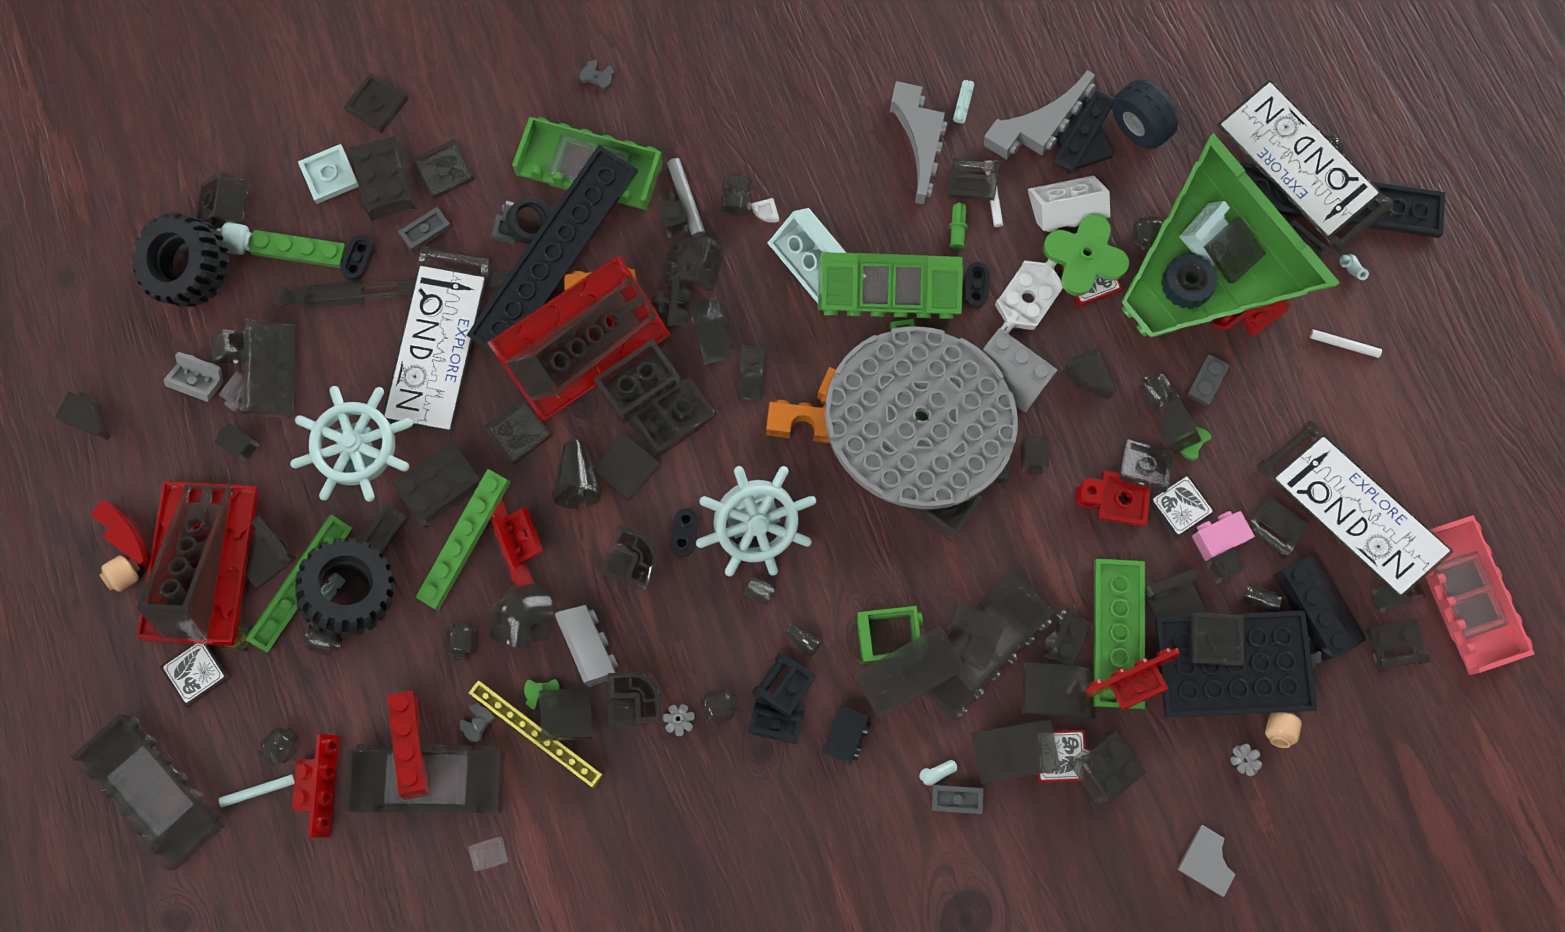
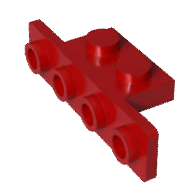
(1255, 318)
(517, 540)
(1135, 684)
(316, 785)

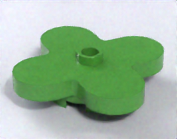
(1082, 270)

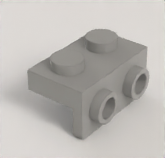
(194, 377)

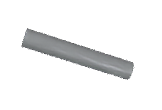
(686, 198)

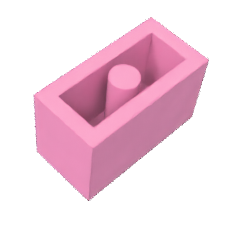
(1223, 535)

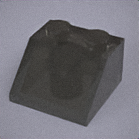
(222, 200)

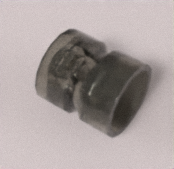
(736, 195)

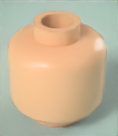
(120, 573)
(1283, 729)

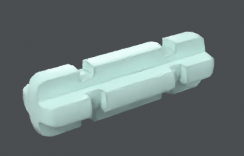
(963, 101)
(329, 590)

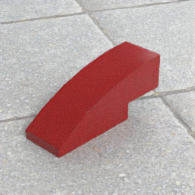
(122, 532)

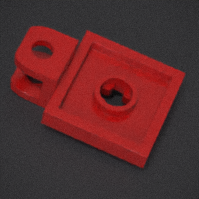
(1105, 495)

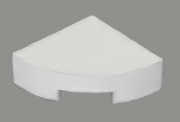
(765, 210)

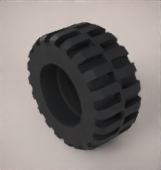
(156, 254)
(339, 557)

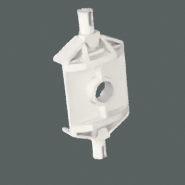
(1032, 278)

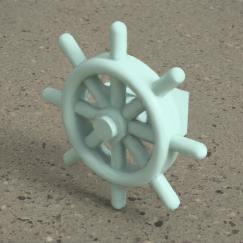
(353, 442)
(753, 513)

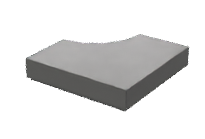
(1205, 861)

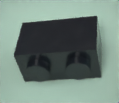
(846, 734)

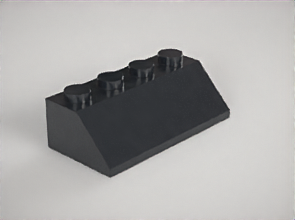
(1327, 615)

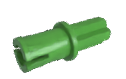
(958, 226)

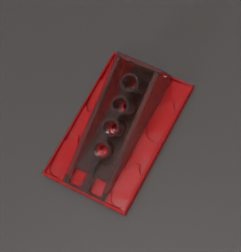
(578, 337)
(198, 564)

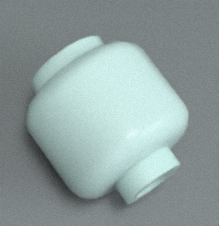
(236, 237)

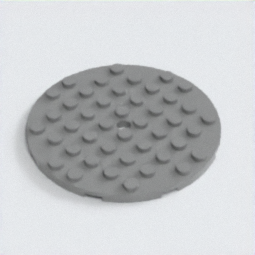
(915, 461)

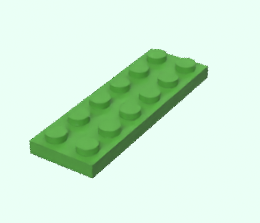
(1117, 621)

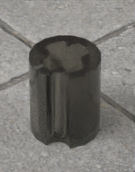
(760, 590)

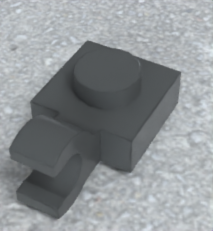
(499, 228)

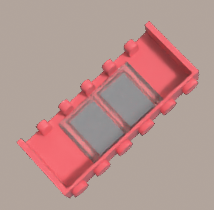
(1476, 601)

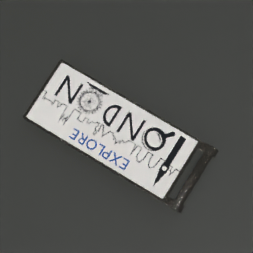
(1303, 164)
(435, 343)
(1357, 511)

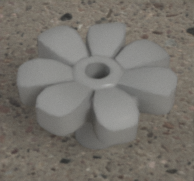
(684, 723)
(1246, 759)

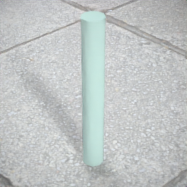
(257, 790)

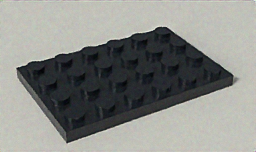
(1272, 680)

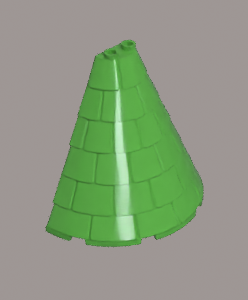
(1281, 274)

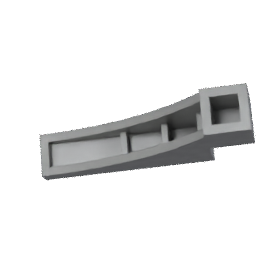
(1040, 127)
(923, 130)

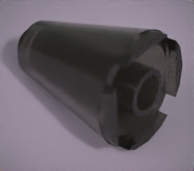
(575, 477)

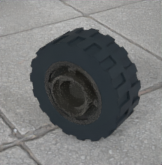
(1192, 268)

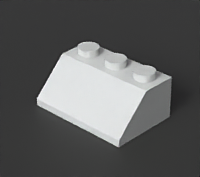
(1069, 202)

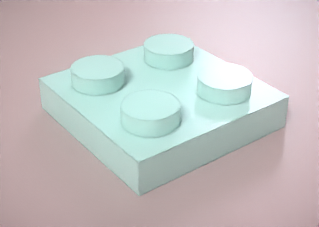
(328, 173)

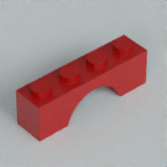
(408, 757)

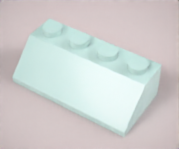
(799, 246)

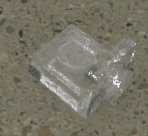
(233, 392)

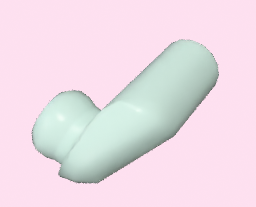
(1354, 266)
(933, 775)

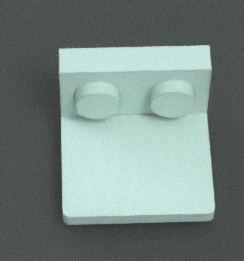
(1205, 227)

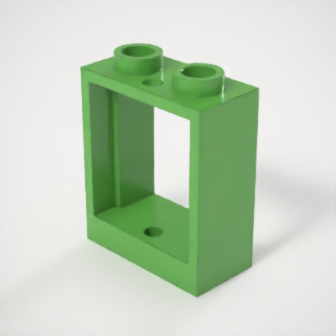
(864, 631)

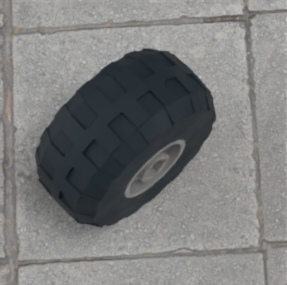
(1145, 114)

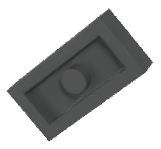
(424, 229)
(1208, 380)
(957, 799)

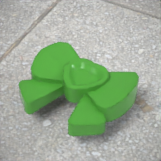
(1192, 452)
(532, 690)

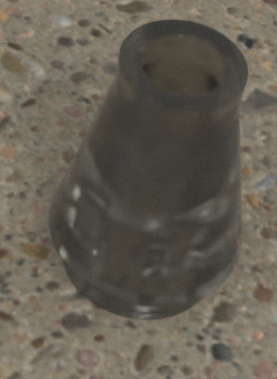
(1264, 599)
(804, 640)

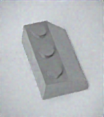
(1022, 369)
(586, 644)

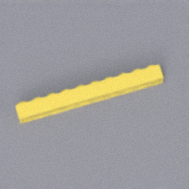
(533, 733)

